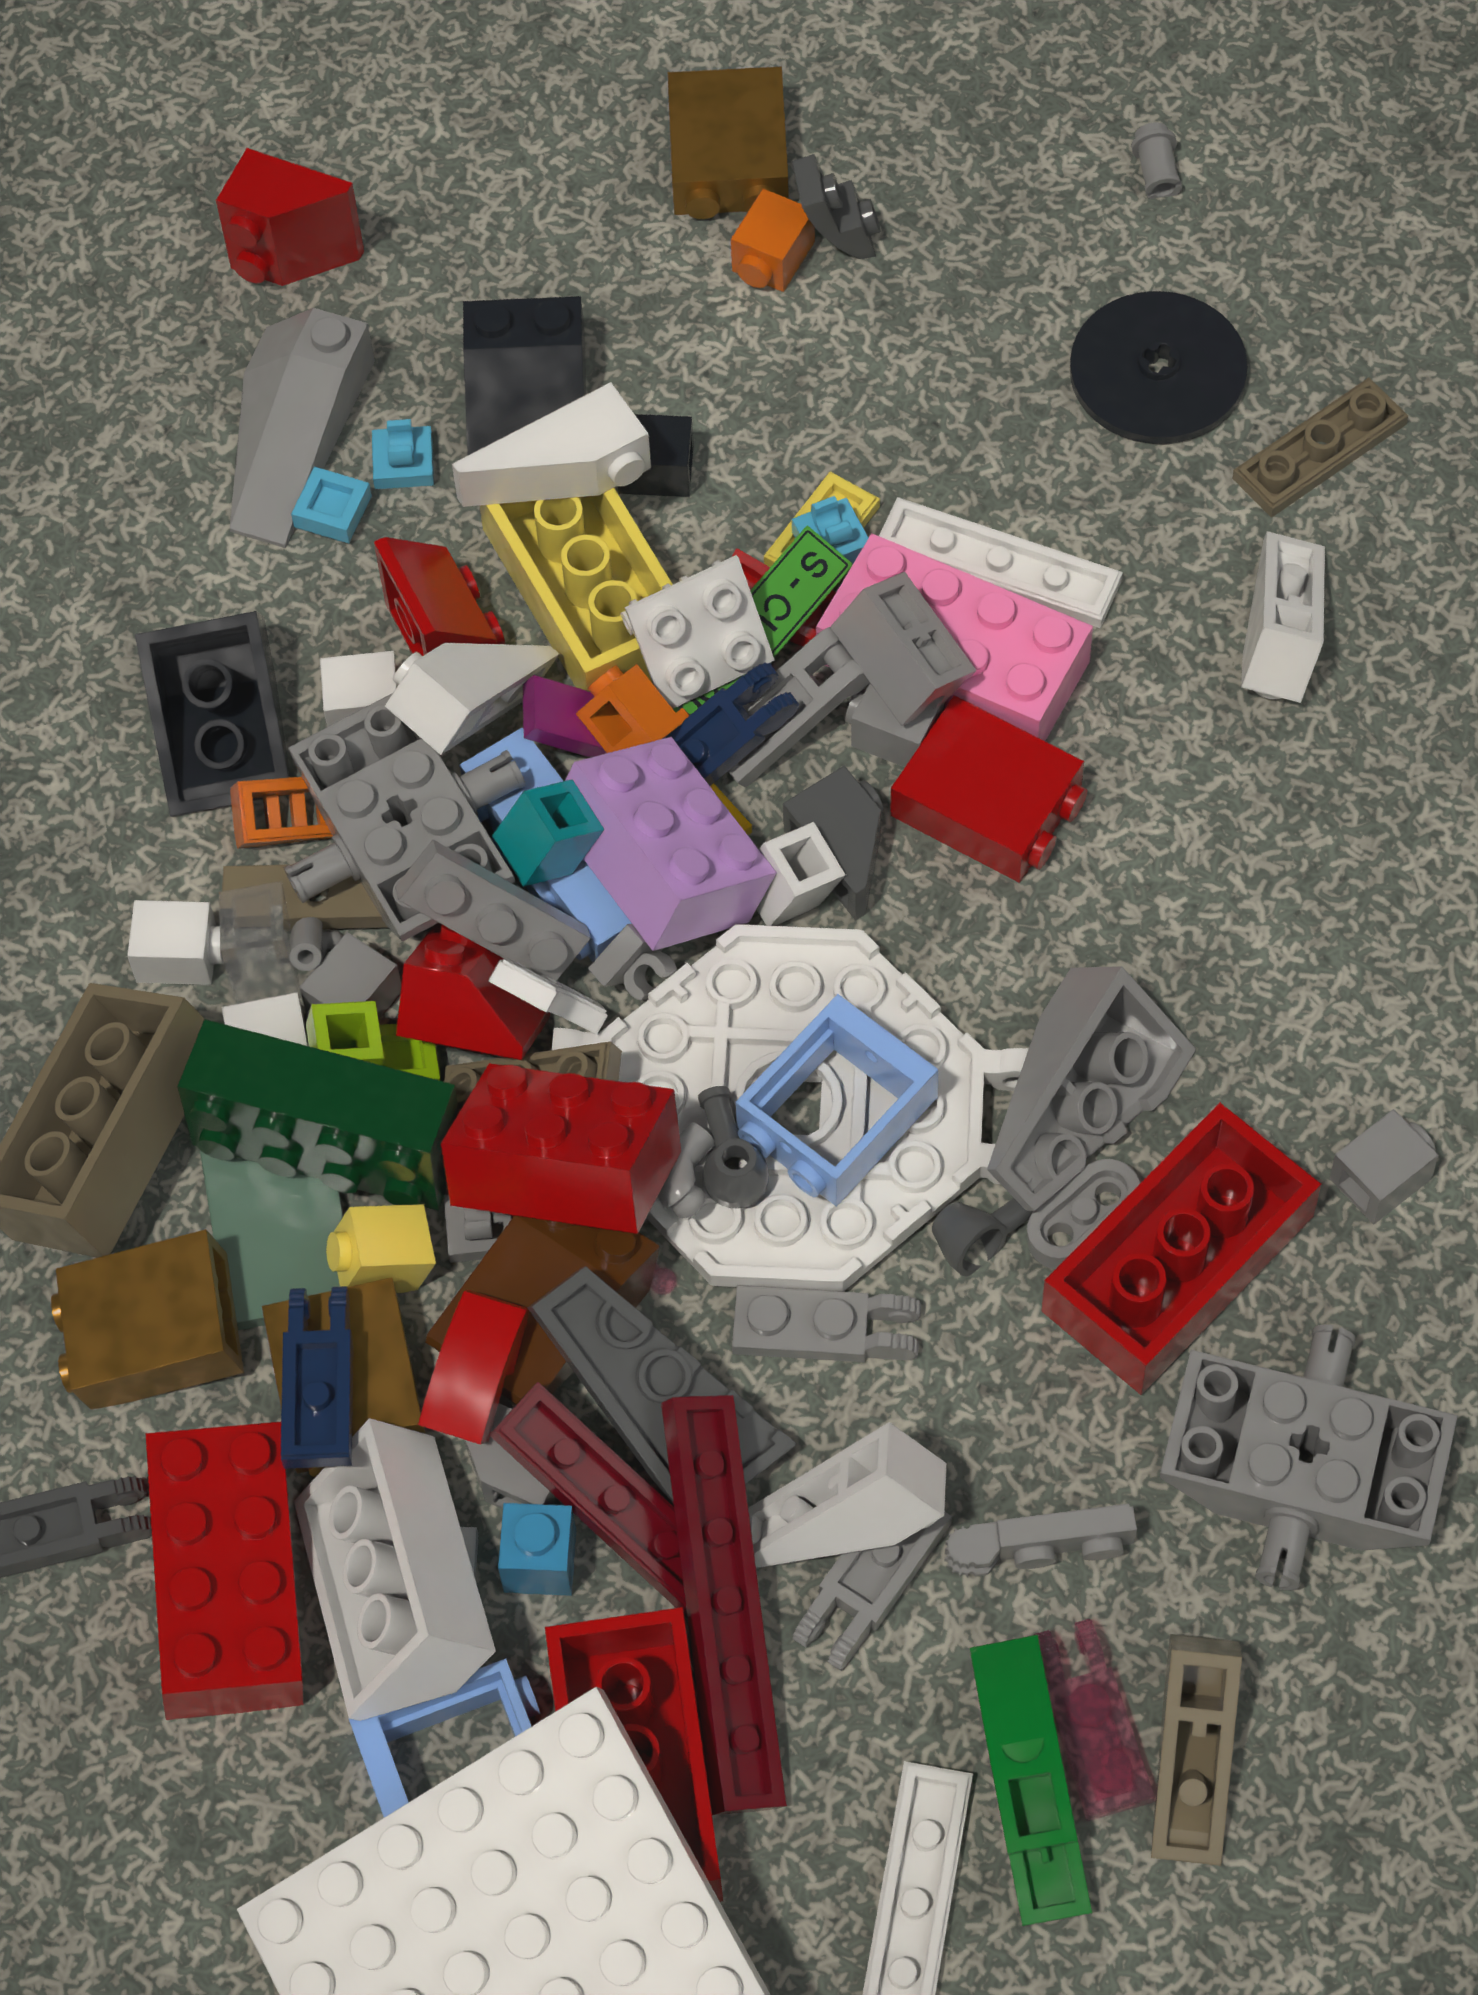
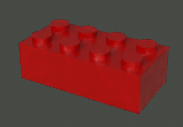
(1180, 1248)
(223, 1571)
(649, 1682)

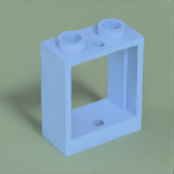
(871, 1050)
(482, 1688)

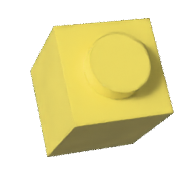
(382, 1244)

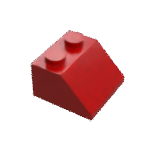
(287, 220)
(432, 596)
(454, 1004)

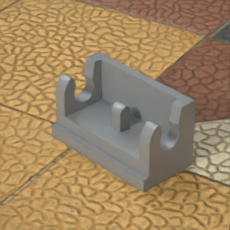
(902, 647)

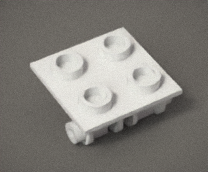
(699, 632)

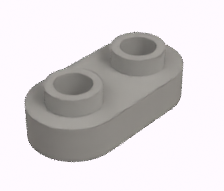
(1077, 1210)

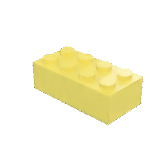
(577, 572)

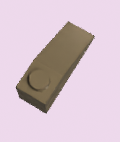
(1196, 1749)

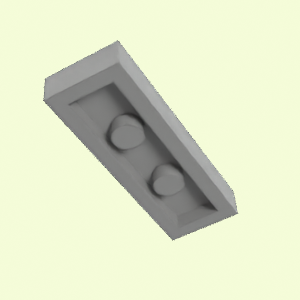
(491, 911)

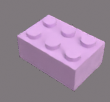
(669, 845)

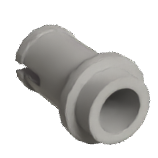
(1155, 148)

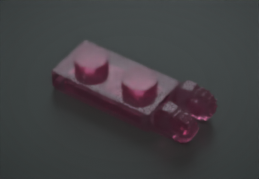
(1095, 1729)

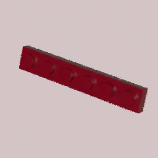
(723, 1605)

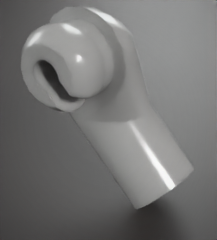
(310, 943)
(679, 1188)

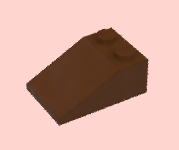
(534, 1259)

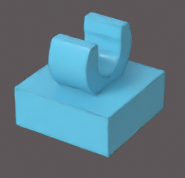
(402, 455)
(835, 524)

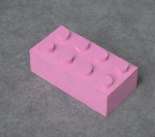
(1021, 649)

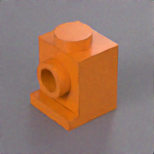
(628, 710)

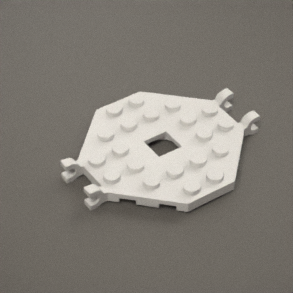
(729, 1023)

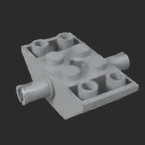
(384, 805)
(1372, 1466)

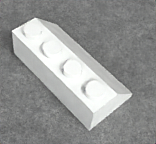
(393, 1573)

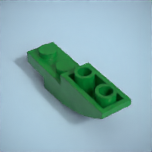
(1030, 1781)

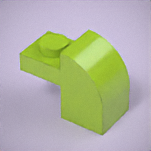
(355, 1032)

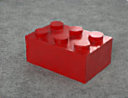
(562, 1147)

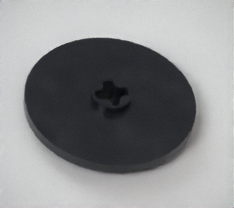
(1181, 400)

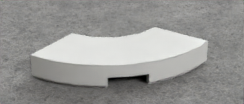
(549, 995)

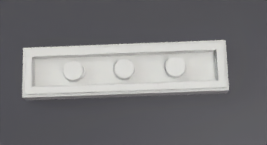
(1018, 565)
(918, 1881)

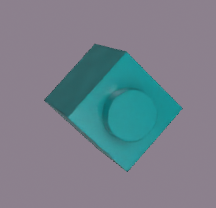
(547, 832)

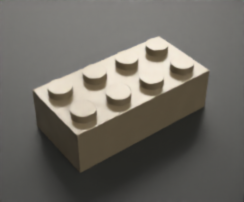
(96, 1120)

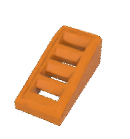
(270, 789)

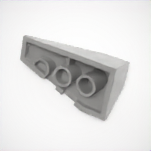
(292, 415)
(1087, 1074)

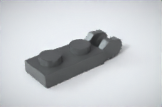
(64, 1524)

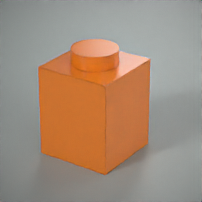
(771, 241)

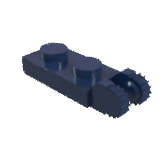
(722, 730)
(317, 1385)

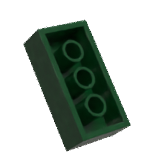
(317, 1114)

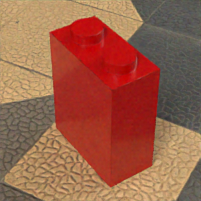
(989, 790)

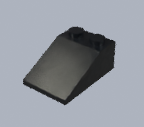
(520, 363)
(213, 709)

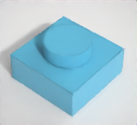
(331, 504)

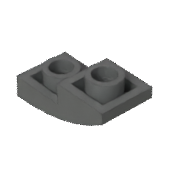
(836, 209)

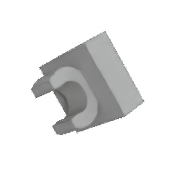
(626, 962)
(471, 1231)

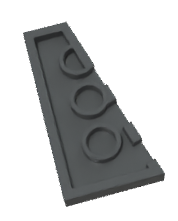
(635, 1369)

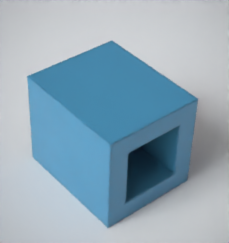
(537, 1549)

